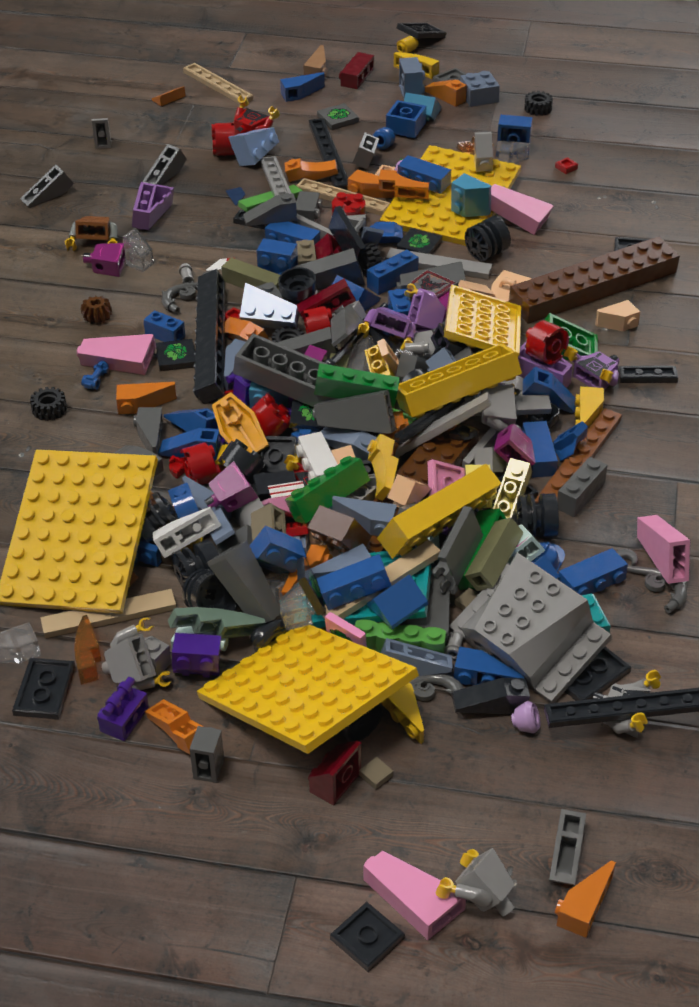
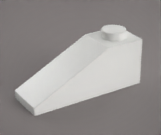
(185, 531)

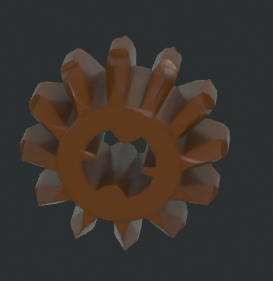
(96, 309)

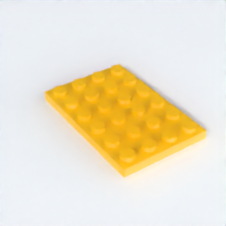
(481, 320)

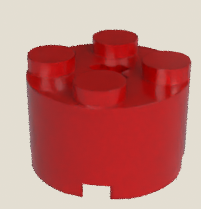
(220, 139)
(351, 203)
(317, 318)
(546, 342)
(271, 416)
(199, 463)

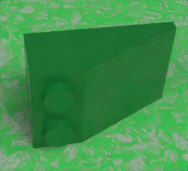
(579, 338)

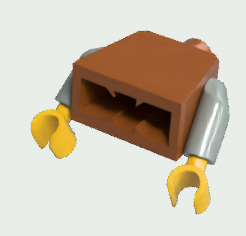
(92, 228)

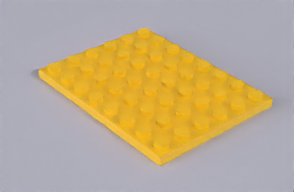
(435, 213)
(78, 531)
(307, 686)

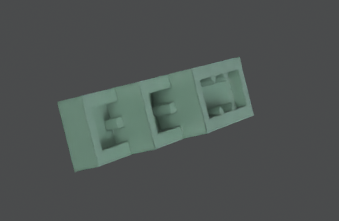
(222, 621)

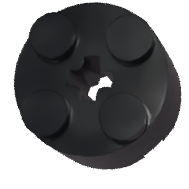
(247, 462)

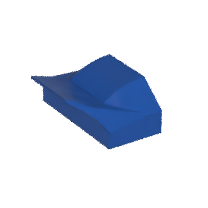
(392, 231)
(567, 441)

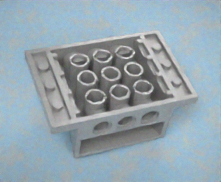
(534, 627)

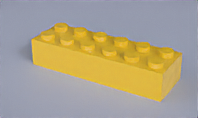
(458, 380)
(438, 511)

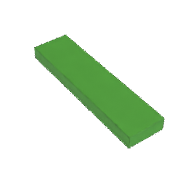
(252, 202)

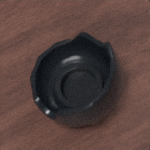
(550, 418)

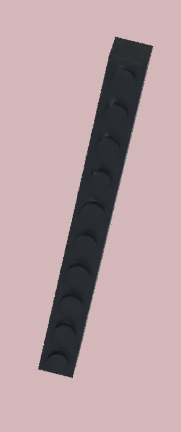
(210, 337)

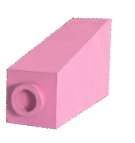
(520, 208)
(121, 353)
(665, 547)
(411, 893)

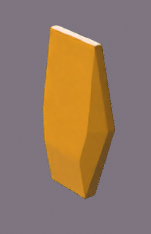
(239, 422)

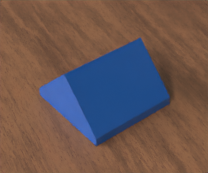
(398, 602)

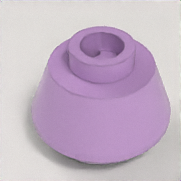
(526, 717)

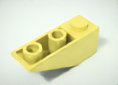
(513, 484)

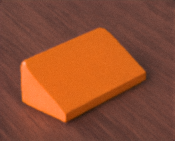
(170, 96)

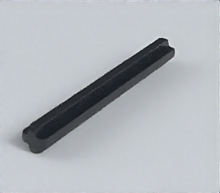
(423, 422)

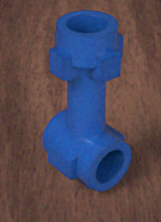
(93, 381)

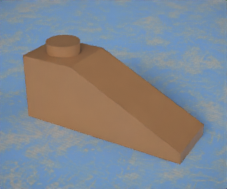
(316, 62)

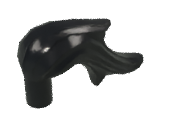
(264, 634)

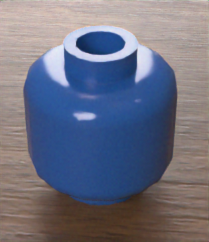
(386, 137)

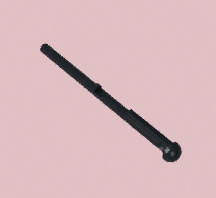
(347, 346)

